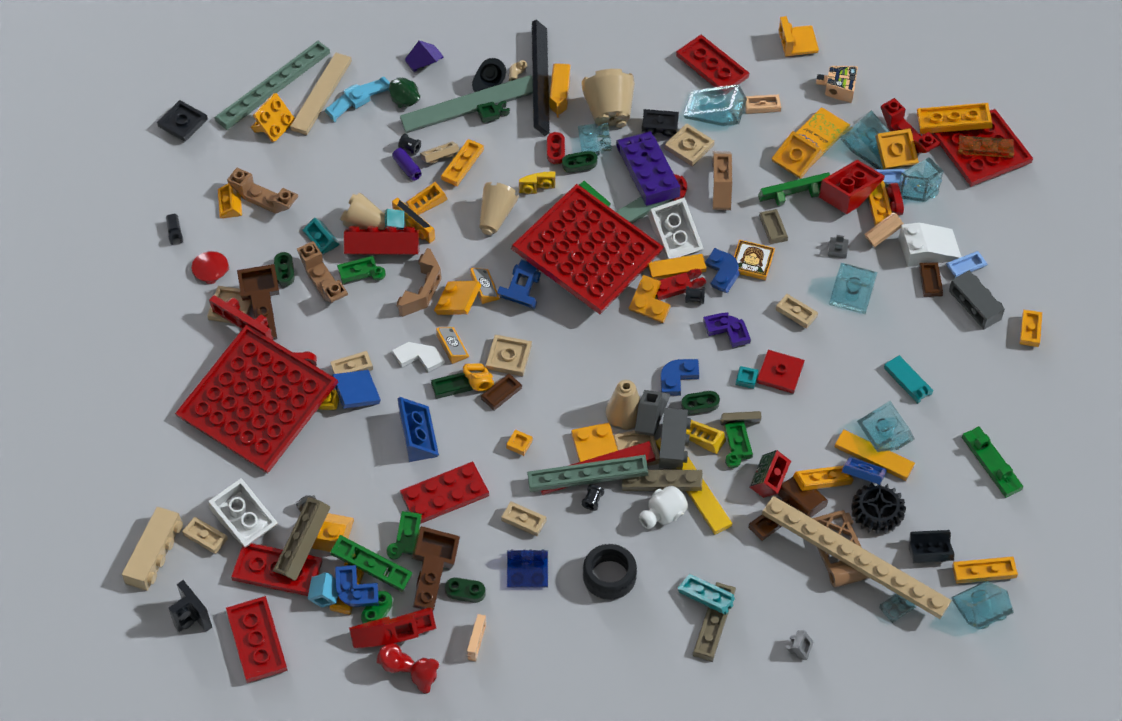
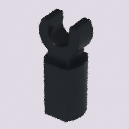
(173, 228)

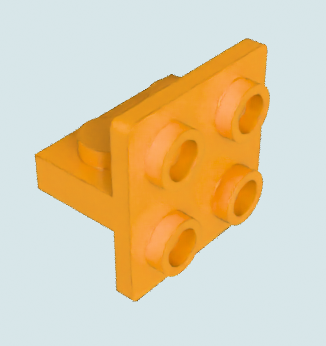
(272, 118)

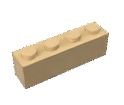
(152, 548)

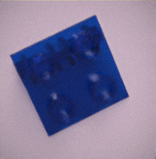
(527, 568)

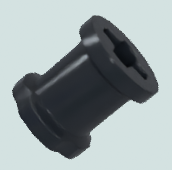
(403, 143)
(695, 294)
(592, 498)

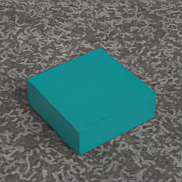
(394, 218)
(747, 377)

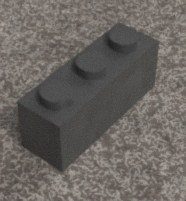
(976, 299)
(674, 439)

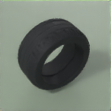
(613, 553)

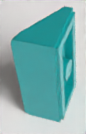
(320, 234)

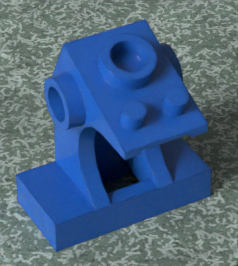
(518, 293)

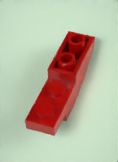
(392, 630)

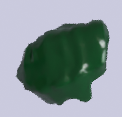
(404, 92)

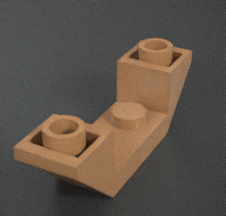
(722, 180)
(243, 183)
(319, 274)
(414, 302)

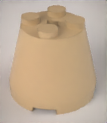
(609, 96)

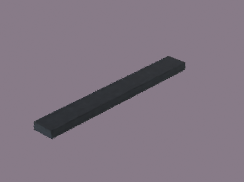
(540, 78)

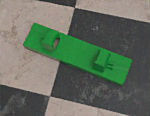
(779, 191)
(992, 462)
(371, 563)

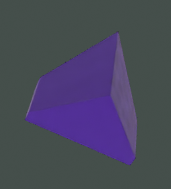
(422, 55)

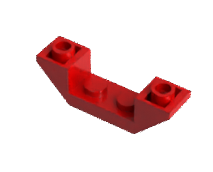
(894, 117)

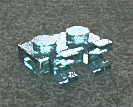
(589, 138)

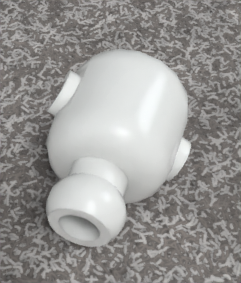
(664, 507)

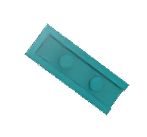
(908, 379)
(707, 594)

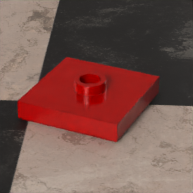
(780, 371)

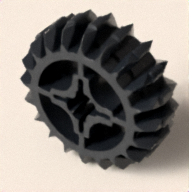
(888, 504)

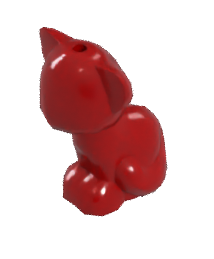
(422, 671)

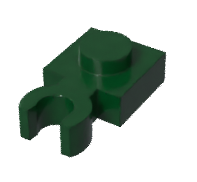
(490, 111)

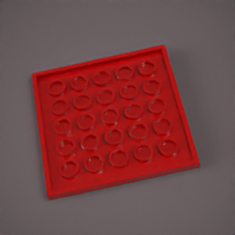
(587, 248)
(256, 398)

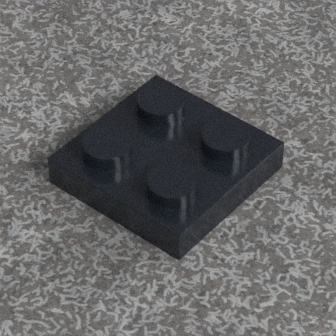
(182, 120)

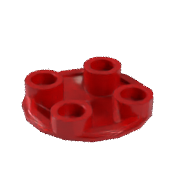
(210, 266)

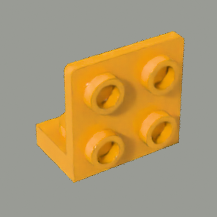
(797, 39)

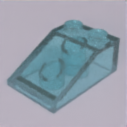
(717, 105)
(862, 141)

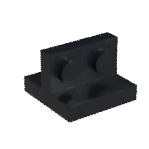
(189, 610)

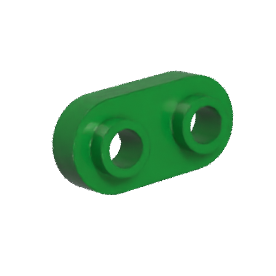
(380, 611)

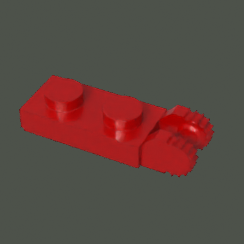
(677, 284)

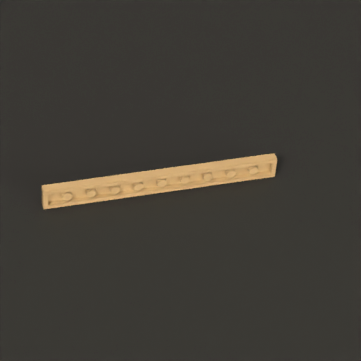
(857, 557)

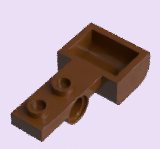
(259, 285)
(807, 502)
(435, 551)

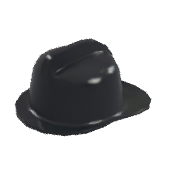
(489, 74)

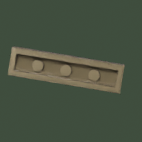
(302, 538)

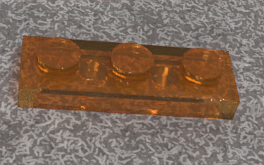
(985, 146)

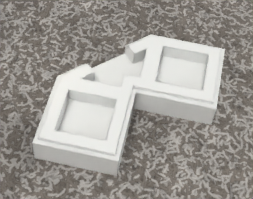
(426, 354)

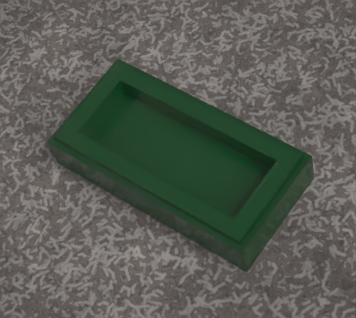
(450, 385)

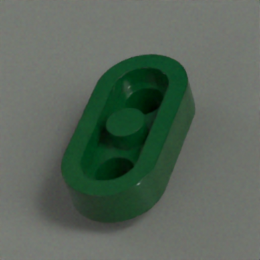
(579, 161)
(284, 270)
(699, 402)
(464, 590)

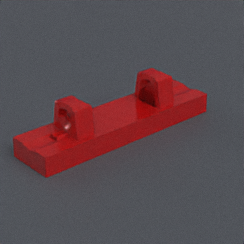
(231, 312)

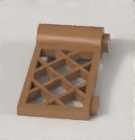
(839, 572)

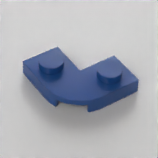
(727, 269)
(675, 371)
(352, 593)

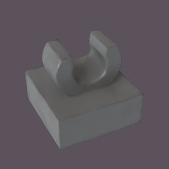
(838, 247)
(801, 644)

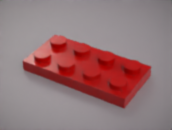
(711, 63)
(445, 492)
(257, 564)
(256, 639)

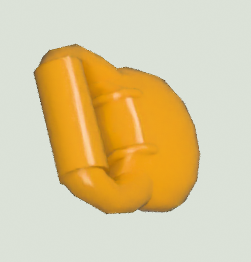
(478, 381)

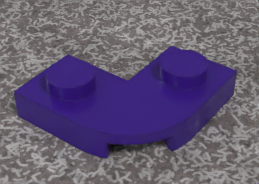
(725, 323)

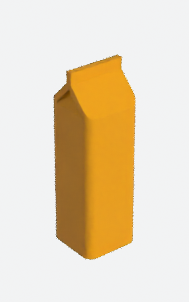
(560, 88)

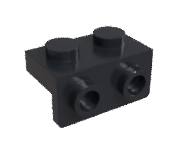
(660, 122)
(931, 546)

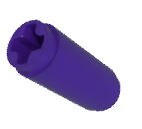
(407, 164)

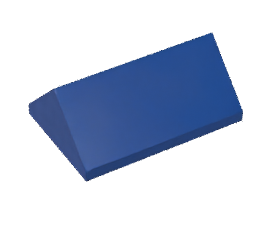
(417, 430)

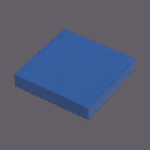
(356, 389)
(864, 470)

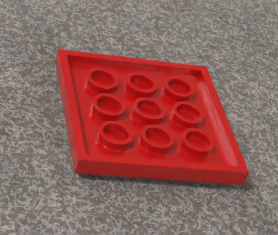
(982, 168)

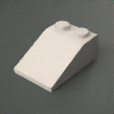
(675, 229)
(927, 244)
(242, 513)

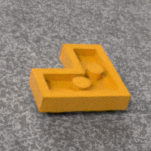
(645, 302)

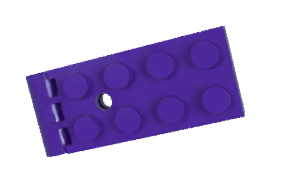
(648, 168)

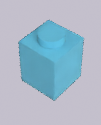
(323, 590)

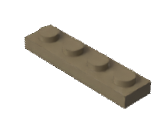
(659, 479)

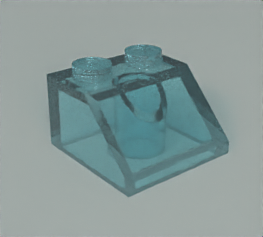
(921, 181)
(853, 288)
(886, 428)
(983, 604)

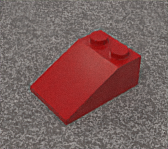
(850, 186)

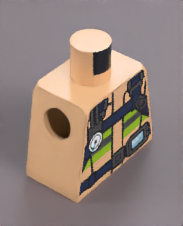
(839, 82)

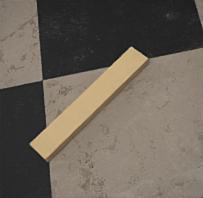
(321, 93)

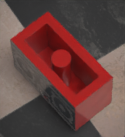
(770, 474)

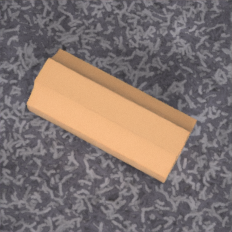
(884, 229)

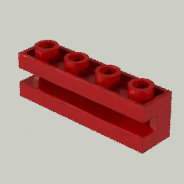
(381, 241)

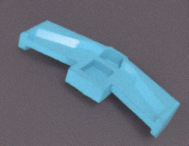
(357, 96)

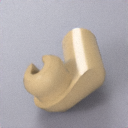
(516, 69)

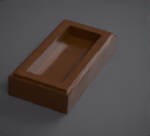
(930, 279)
(501, 391)

